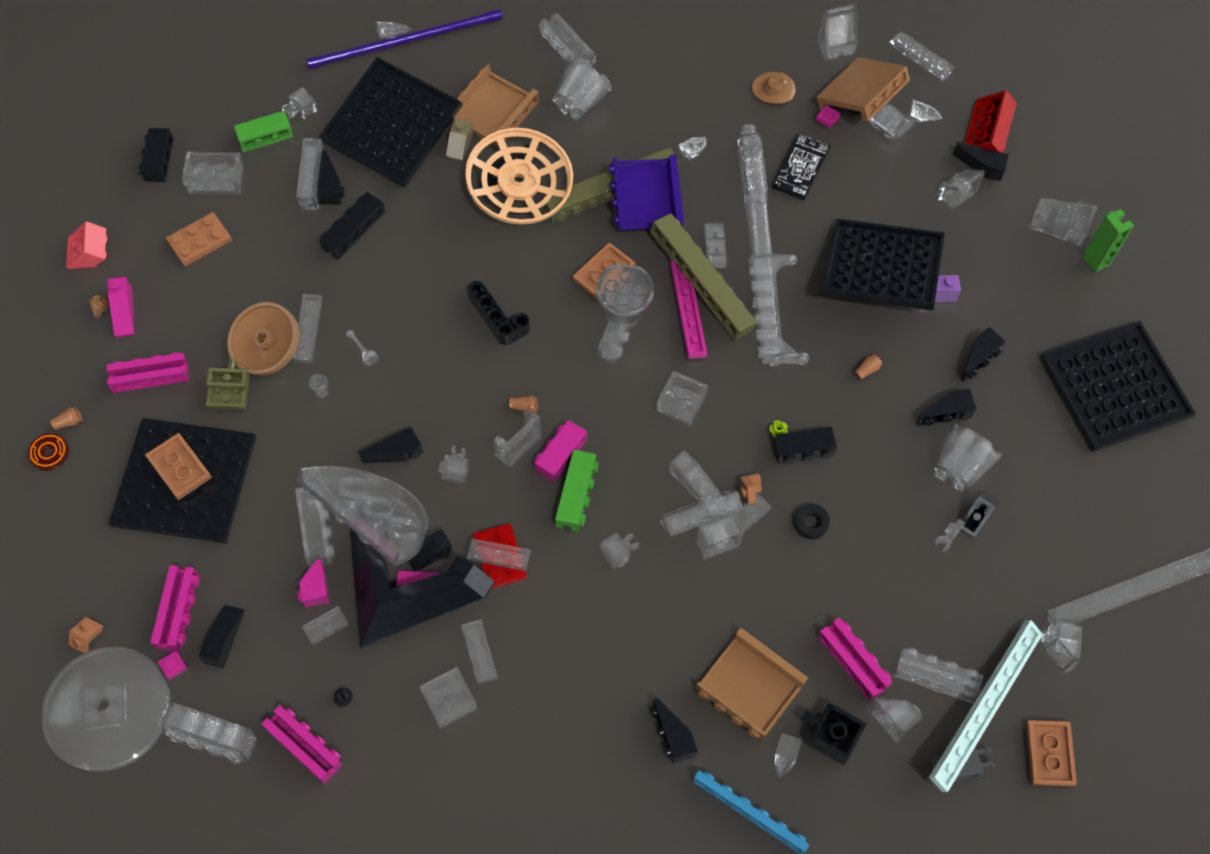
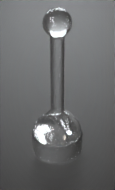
(368, 356)

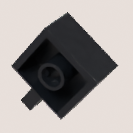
(823, 731)

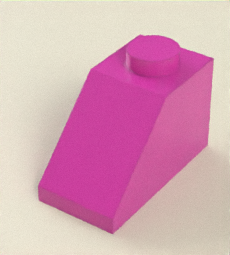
(313, 586)

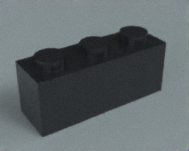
(156, 154)
(805, 445)

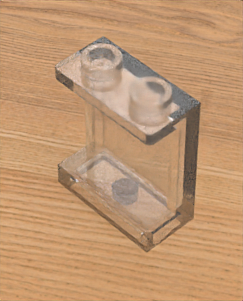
(517, 446)

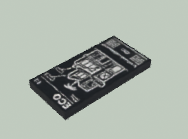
(801, 166)

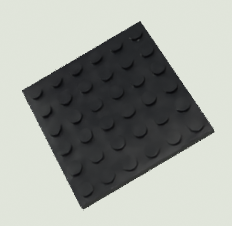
(390, 121)
(883, 264)
(1117, 386)
(203, 514)

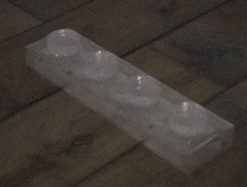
(922, 55)
(308, 328)

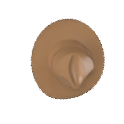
(773, 88)

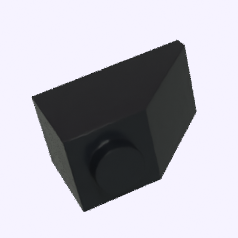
(979, 513)
(434, 549)

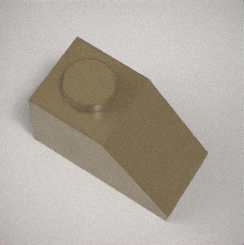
(459, 139)

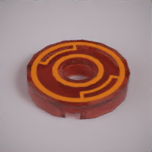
(43, 443)

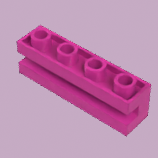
(147, 372)
(175, 608)
(855, 659)
(303, 744)

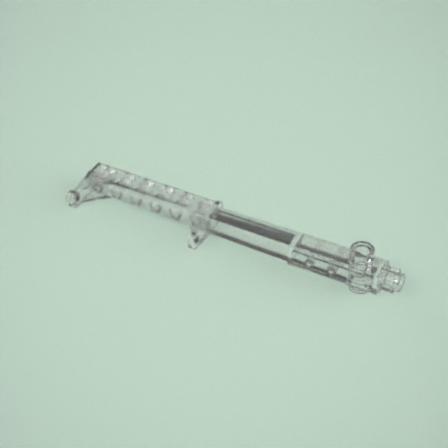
(762, 263)

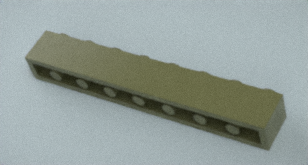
(591, 192)
(703, 276)

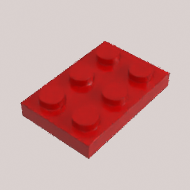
(501, 575)

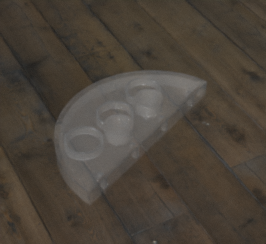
(372, 506)

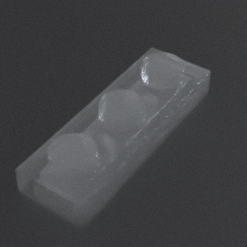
(499, 554)
(479, 652)

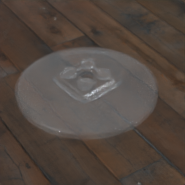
(121, 732)

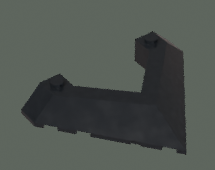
(389, 610)

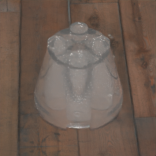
(580, 88)
(624, 294)
(965, 457)

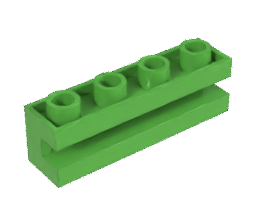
(1107, 240)
(576, 490)

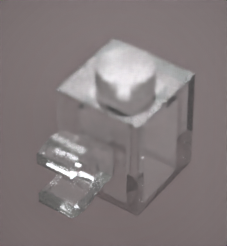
(301, 103)
(454, 467)
(617, 550)

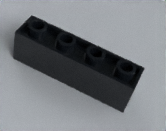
(352, 225)

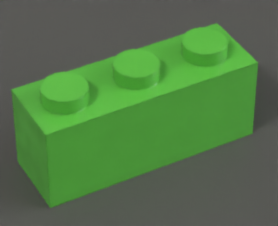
(263, 131)

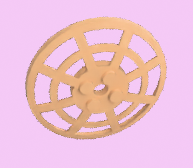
(522, 169)

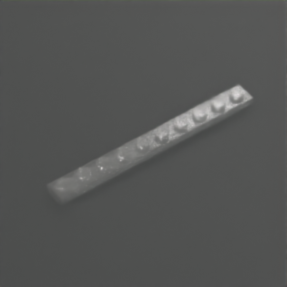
(1133, 589)

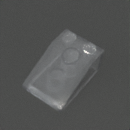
(838, 32)

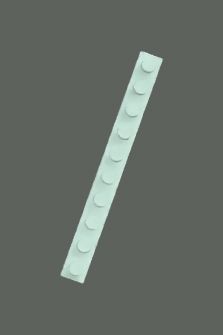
(985, 706)

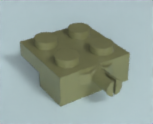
(227, 387)

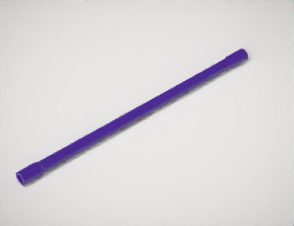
(341, 55)

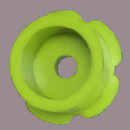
(773, 428)

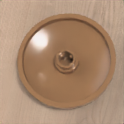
(263, 338)

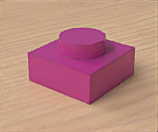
(828, 116)
(172, 665)

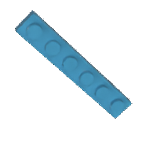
(758, 817)

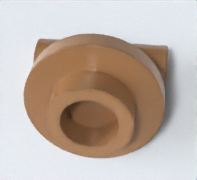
(98, 305)

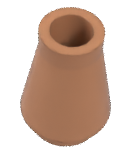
(868, 366)
(524, 403)
(67, 418)

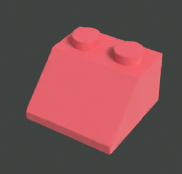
(86, 246)

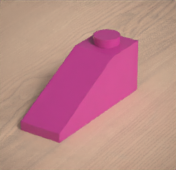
(121, 306)

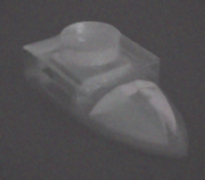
(391, 29)
(923, 112)
(692, 147)
(786, 754)

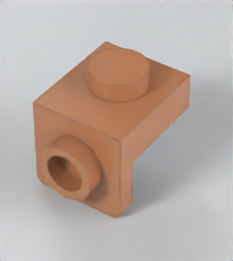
(749, 487)
(83, 634)

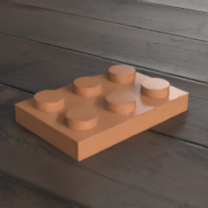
(198, 239)
(589, 274)
(178, 466)
(1051, 753)

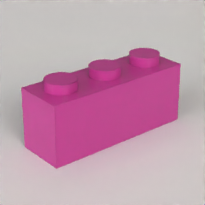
(560, 450)

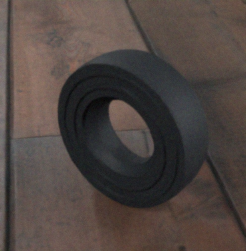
(820, 513)

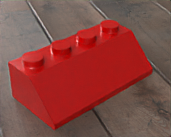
(991, 121)

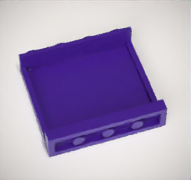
(645, 192)

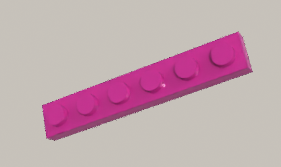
(688, 314)

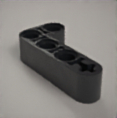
(494, 311)

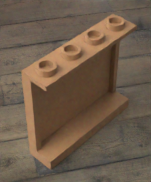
(865, 86)
(494, 104)
(751, 684)

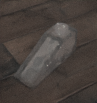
(692, 476)

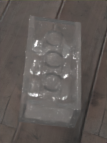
(209, 733)

